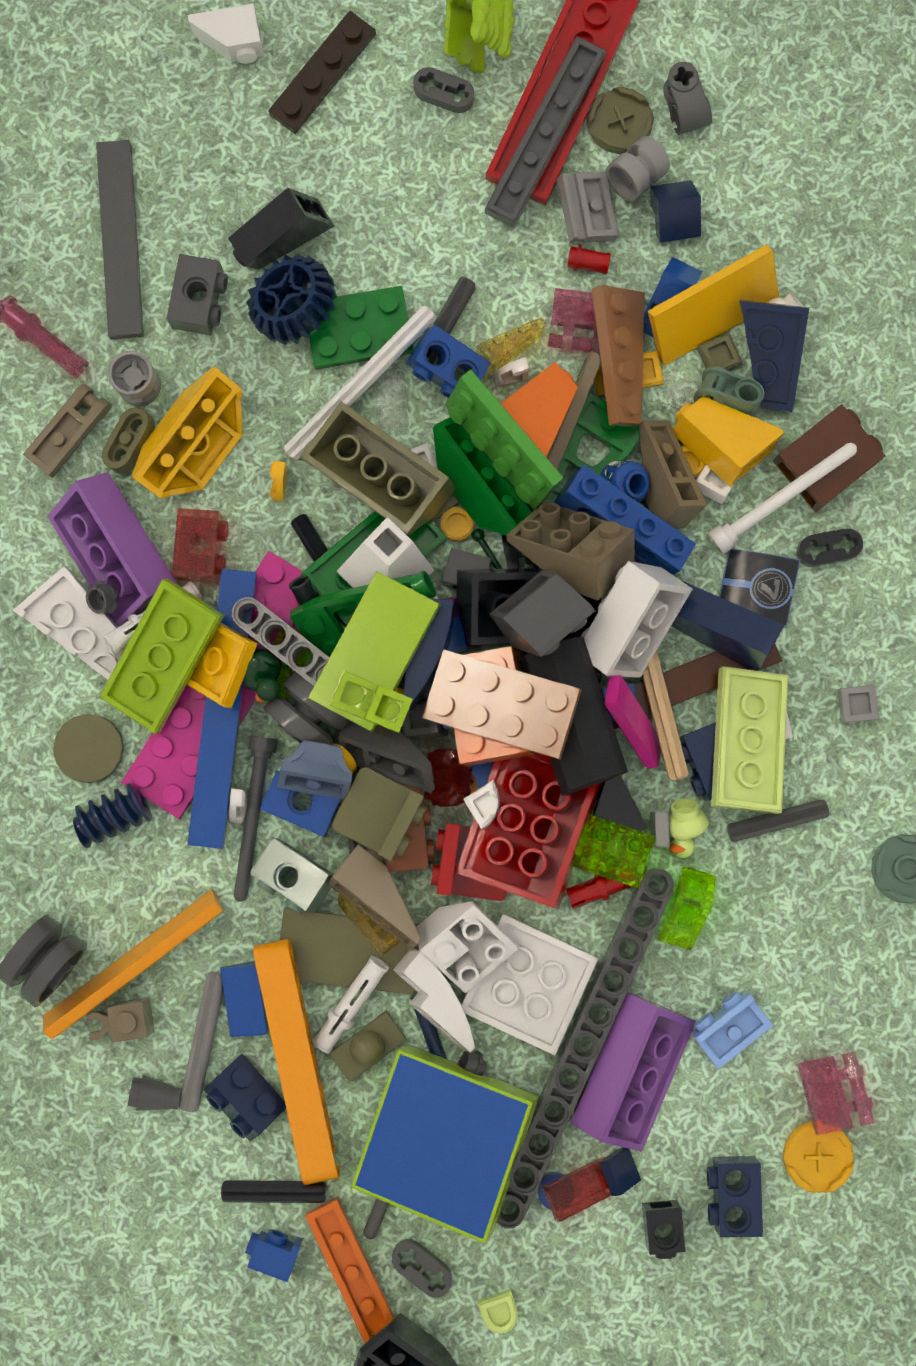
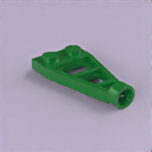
(595, 422)
(317, 618)

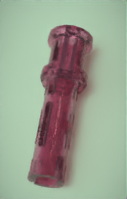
(29, 328)

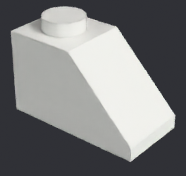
(230, 32)

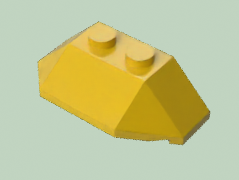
(192, 437)

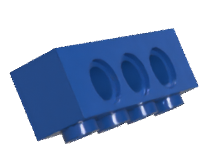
(655, 539)

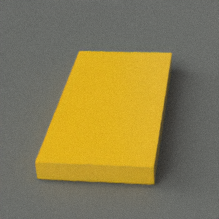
(712, 305)

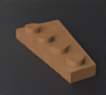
(621, 339)

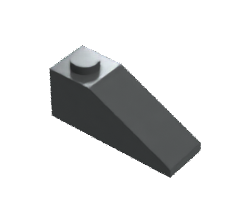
(388, 755)

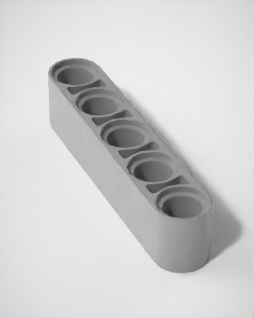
(291, 646)

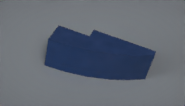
(427, 657)

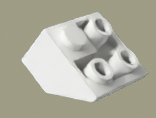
(384, 551)
(464, 943)

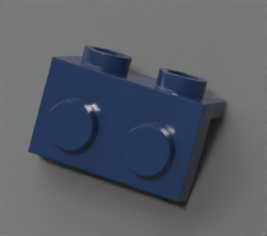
(245, 1098)

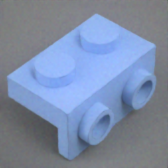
(730, 1028)

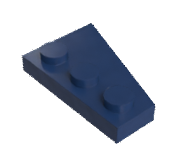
(775, 348)

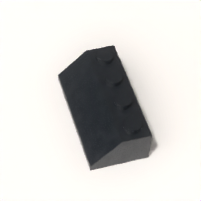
(486, 589)

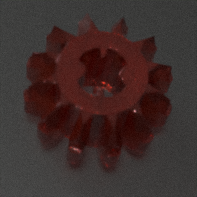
(449, 778)

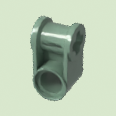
(731, 390)

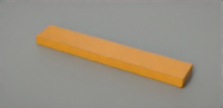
(131, 964)

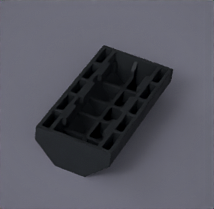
(592, 745)

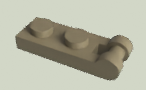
(67, 430)

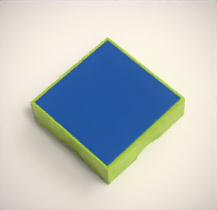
(444, 1142)

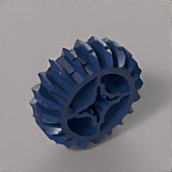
(286, 291)

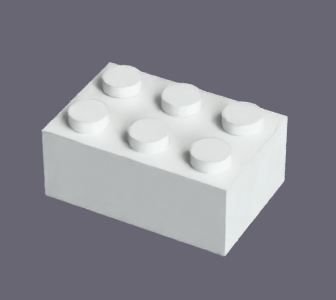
(634, 619)

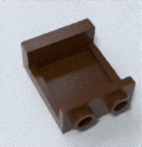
(821, 441)

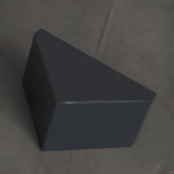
(617, 805)

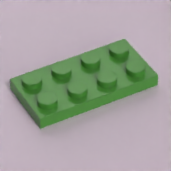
(502, 440)

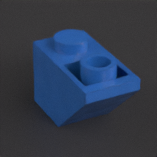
(675, 279)

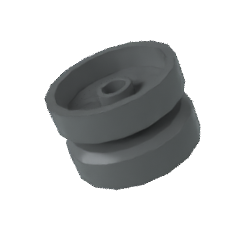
(304, 717)
(41, 960)

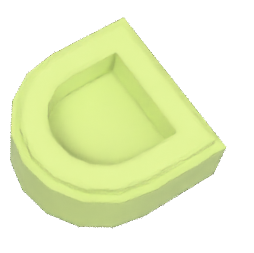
(499, 1312)

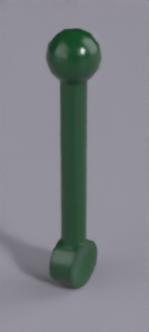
(478, 536)

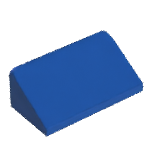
(243, 1000)

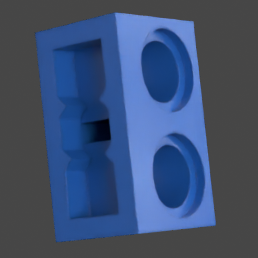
(450, 356)

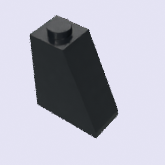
(279, 229)

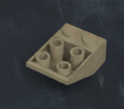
(575, 546)

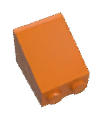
(542, 405)

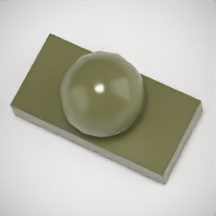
(368, 1046)

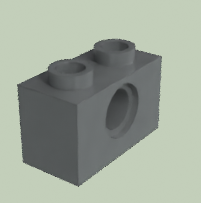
(191, 276)

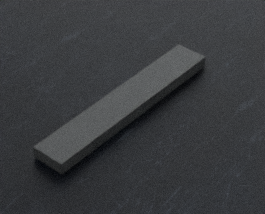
(545, 132)
(119, 239)

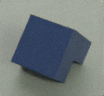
(676, 211)

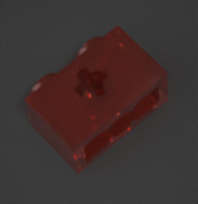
(190, 528)

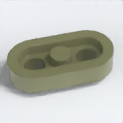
(126, 440)

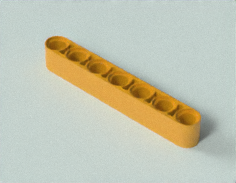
(296, 1061)

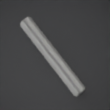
(202, 1043)

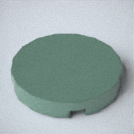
(894, 868)

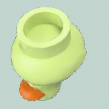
(685, 823)

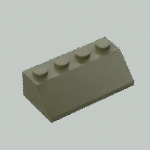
(378, 469)

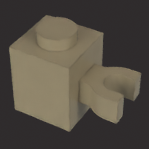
(124, 1020)

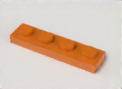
(350, 1267)

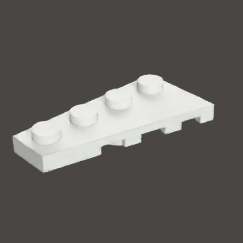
(63, 614)

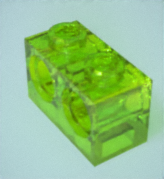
(614, 851)

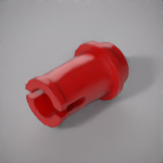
(588, 260)

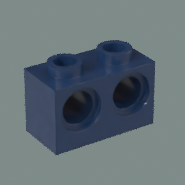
(744, 1194)

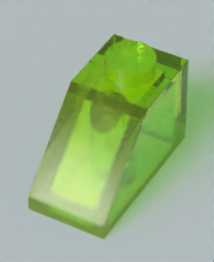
(688, 907)

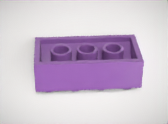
(109, 543)
(632, 1073)

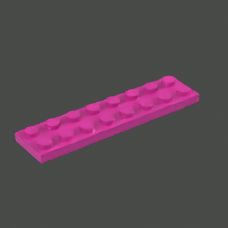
(169, 759)

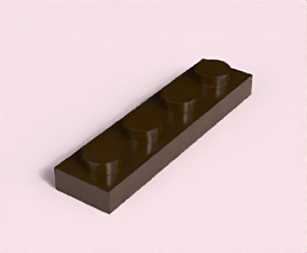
(322, 72)

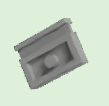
(587, 207)

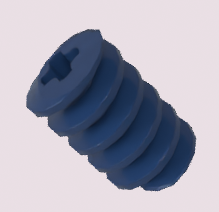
(110, 816)

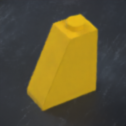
(725, 437)

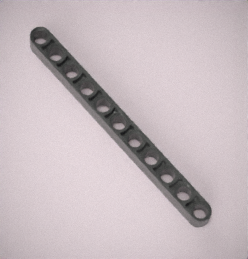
(568, 1095)

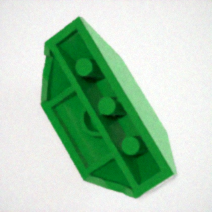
(479, 487)

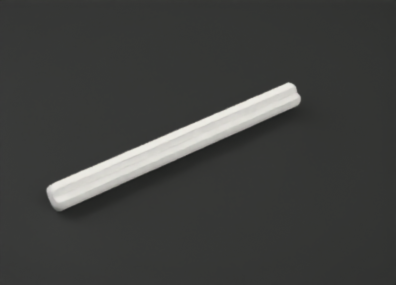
(363, 378)

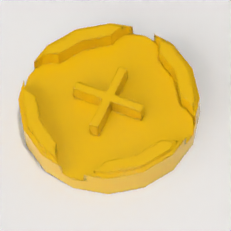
(818, 1161)

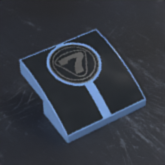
(760, 582)

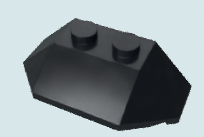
(403, 1345)

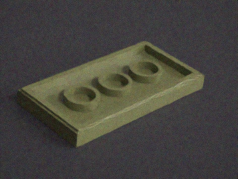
(335, 951)

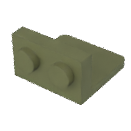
(379, 813)

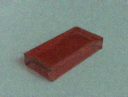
(577, 1190)

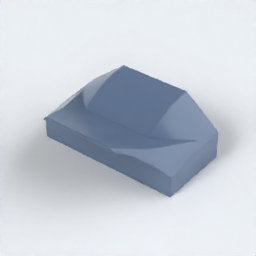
(316, 770)

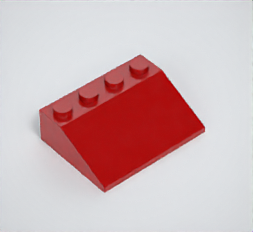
(533, 834)

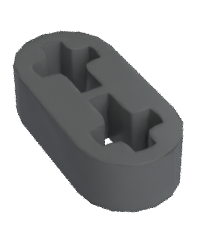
(445, 82)
(415, 1274)

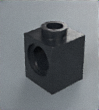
(663, 1212)

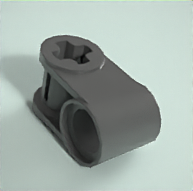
(687, 103)

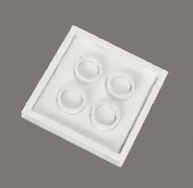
(534, 988)

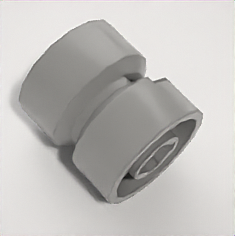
(634, 170)
(131, 371)

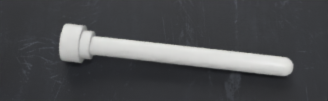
(727, 535)

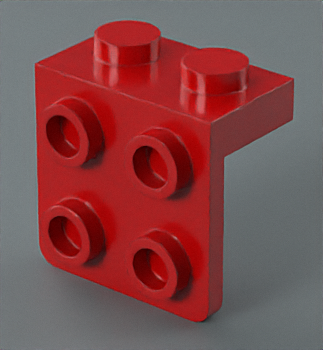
(451, 843)

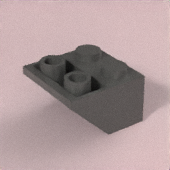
(542, 614)

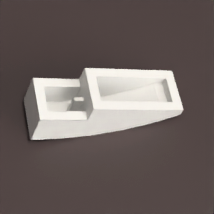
(435, 998)

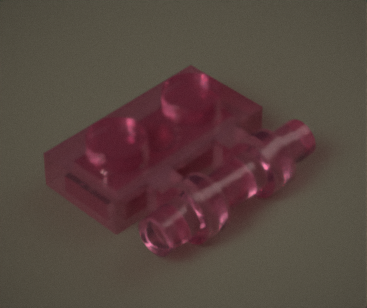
(572, 311)
(826, 1095)

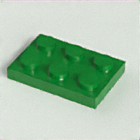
(359, 327)

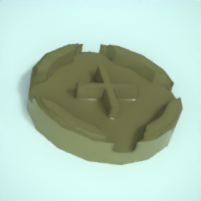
(619, 119)
(88, 748)

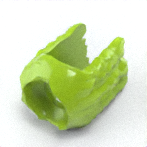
(476, 24)

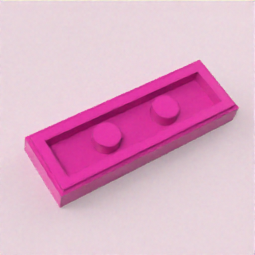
(633, 721)

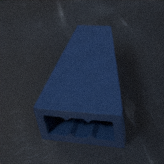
(728, 628)

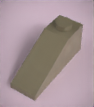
(672, 489)
(372, 890)

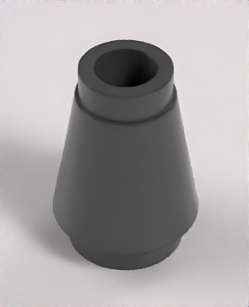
(153, 1095)

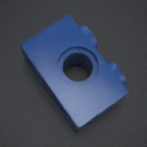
(316, 818)

